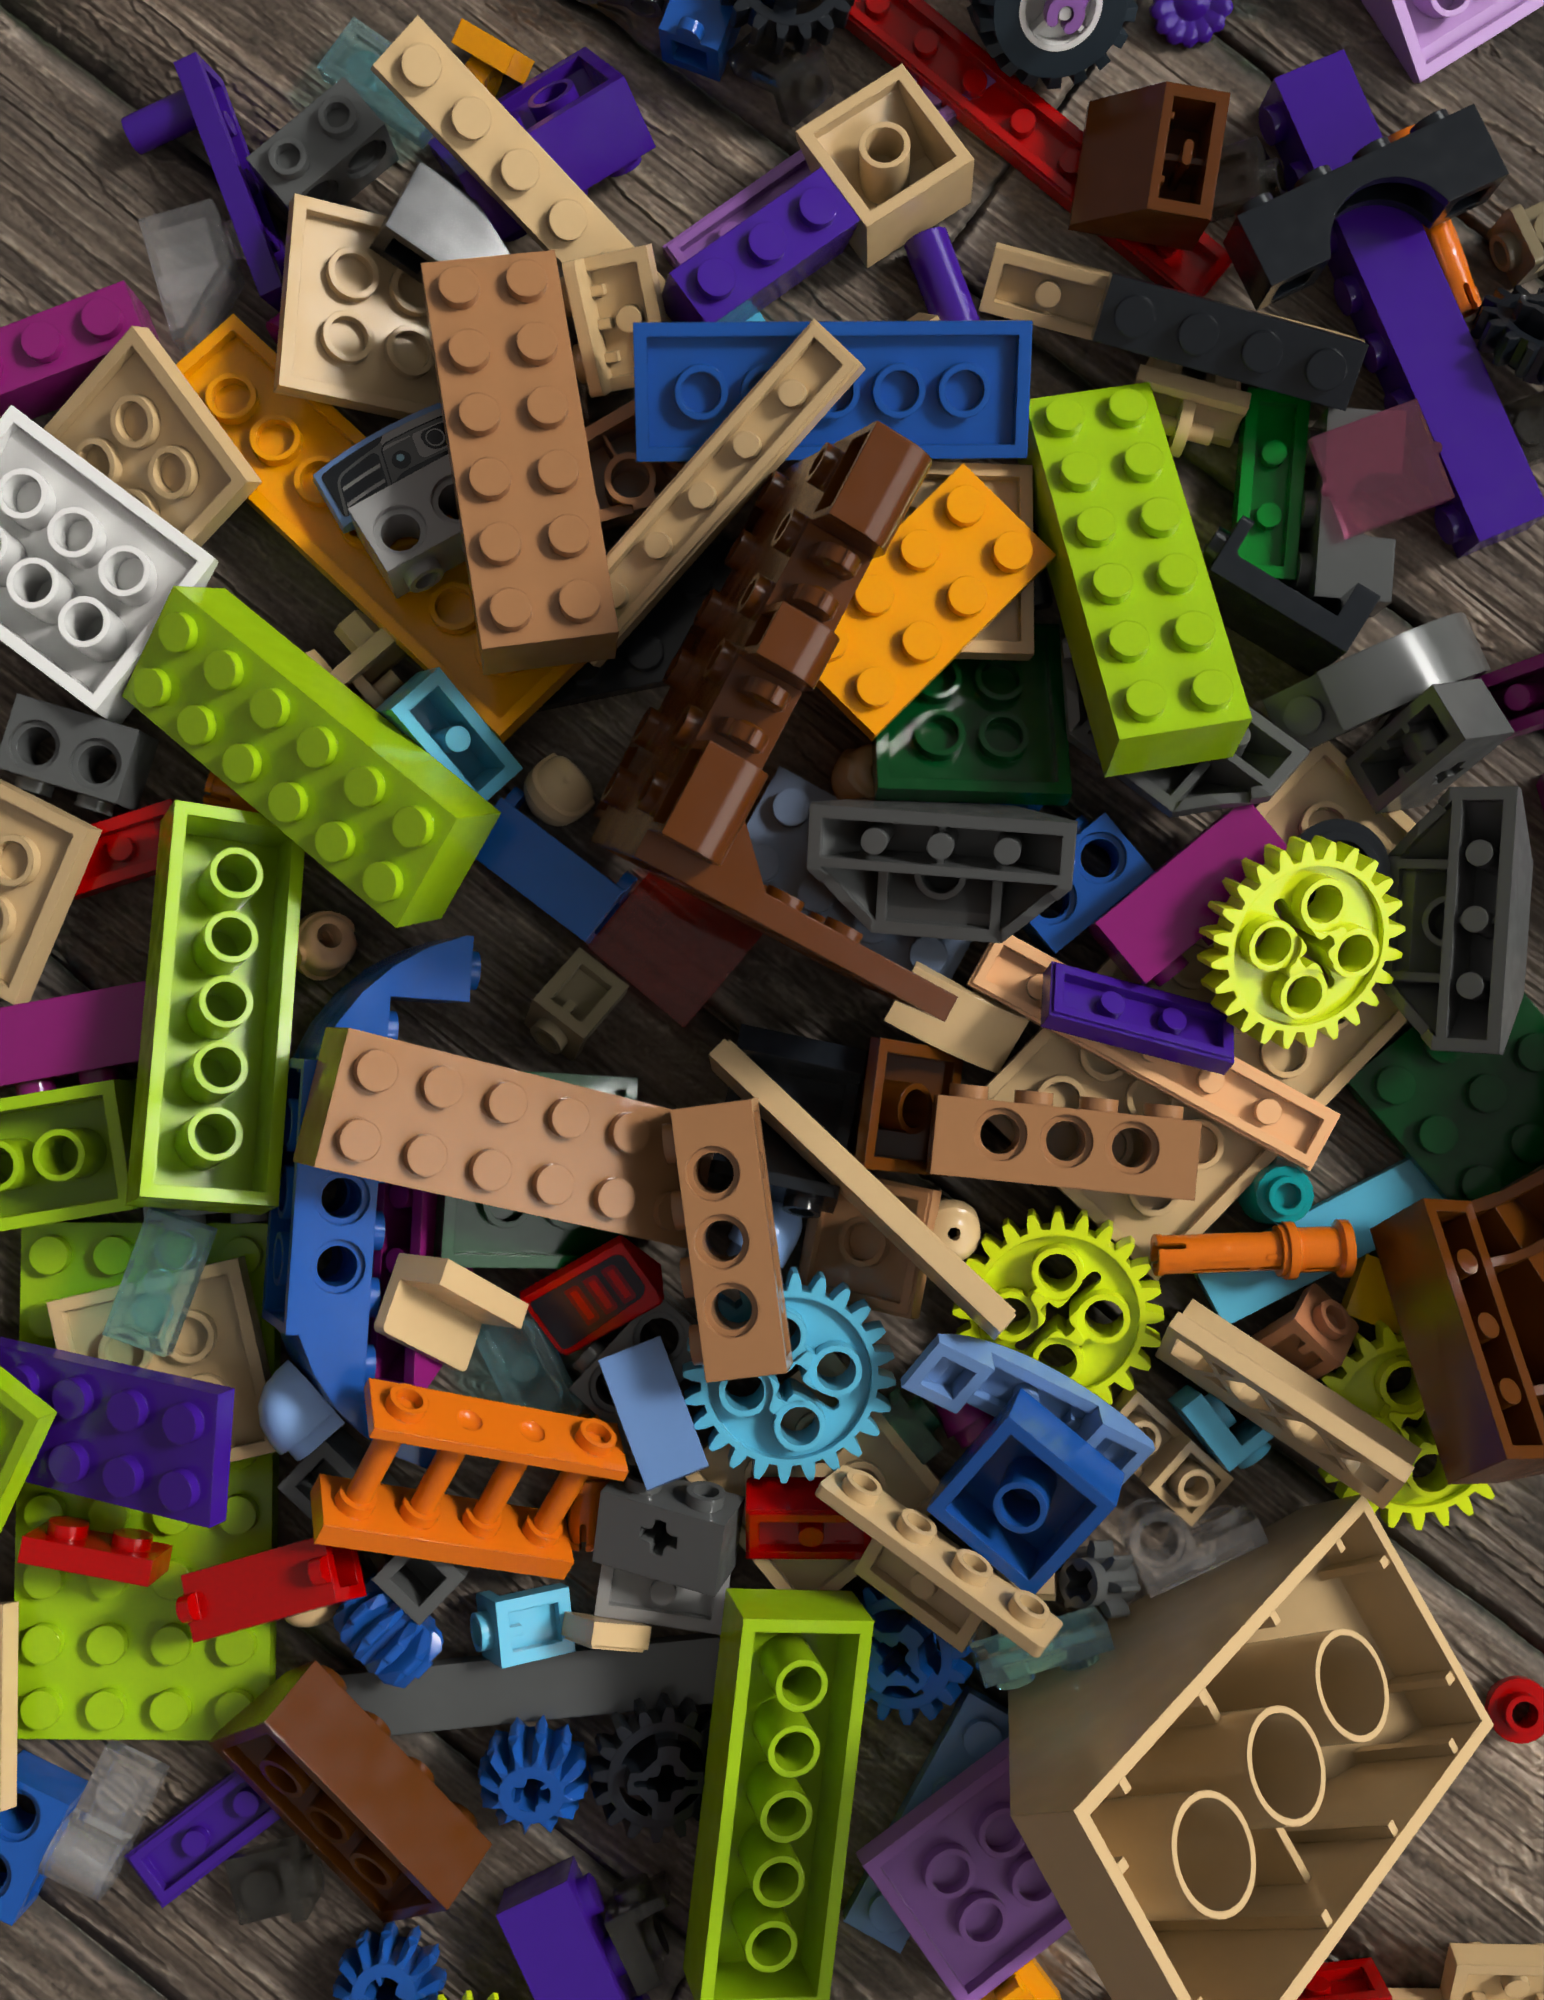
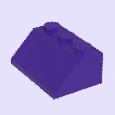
(579, 117)

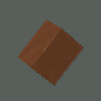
(898, 1103)

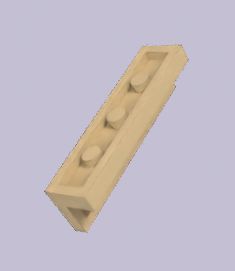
(1288, 1403)

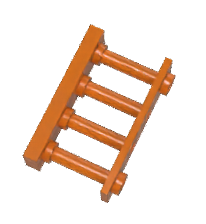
(455, 1528)

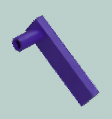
(207, 106)

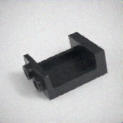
(1275, 613)
(826, 1085)

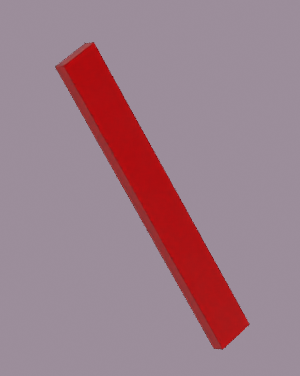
(1013, 123)

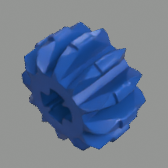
(387, 1637)
(533, 1774)
(391, 1958)

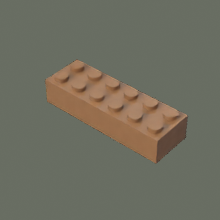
(519, 462)
(489, 1136)

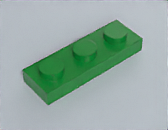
(1272, 480)

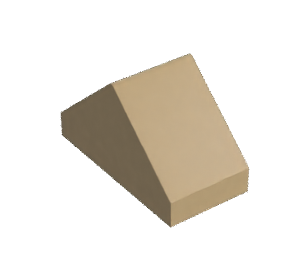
(1243, 1762)

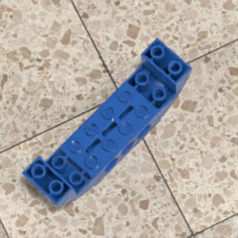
(328, 1311)

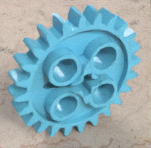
(754, 1421)

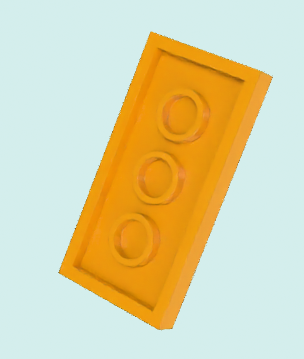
(928, 599)

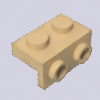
(605, 299)

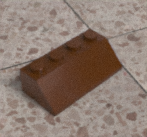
(353, 1794)

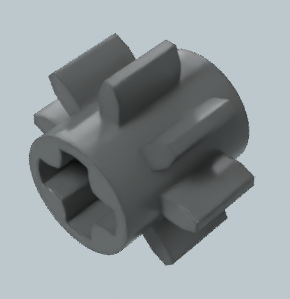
(1099, 1580)

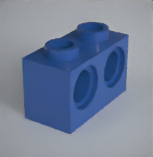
(1091, 894)
(28, 1835)

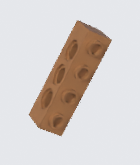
(1163, 1170)
(726, 1347)

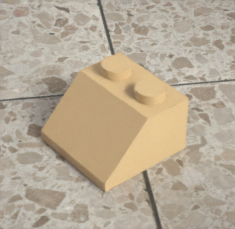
(890, 162)

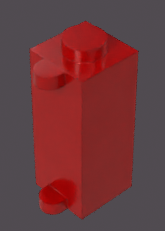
(268, 1588)

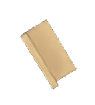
(441, 1308)

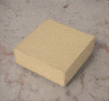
(605, 1633)

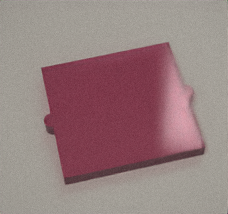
(1381, 469)

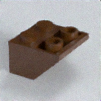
(1150, 164)

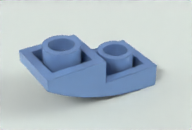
(653, 1413)

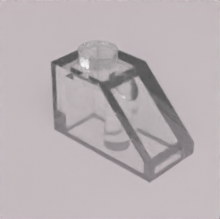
(194, 268)

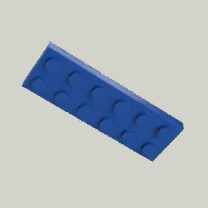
(938, 382)

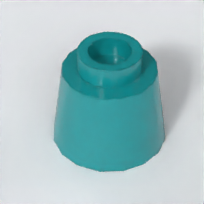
(1278, 1194)

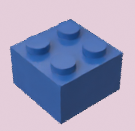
(1027, 1492)

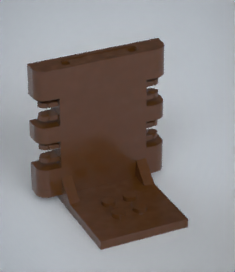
(753, 650)

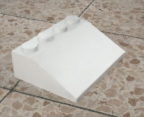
(82, 567)

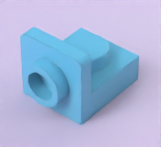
(1210, 1424)
(521, 1625)

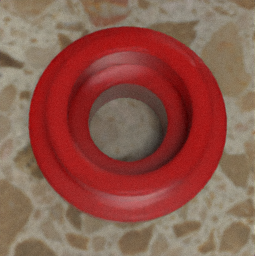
(1502, 1700)

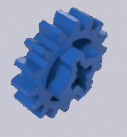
(924, 1670)

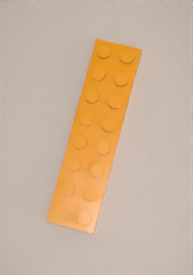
(285, 446)

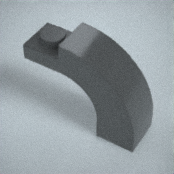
(1377, 680)

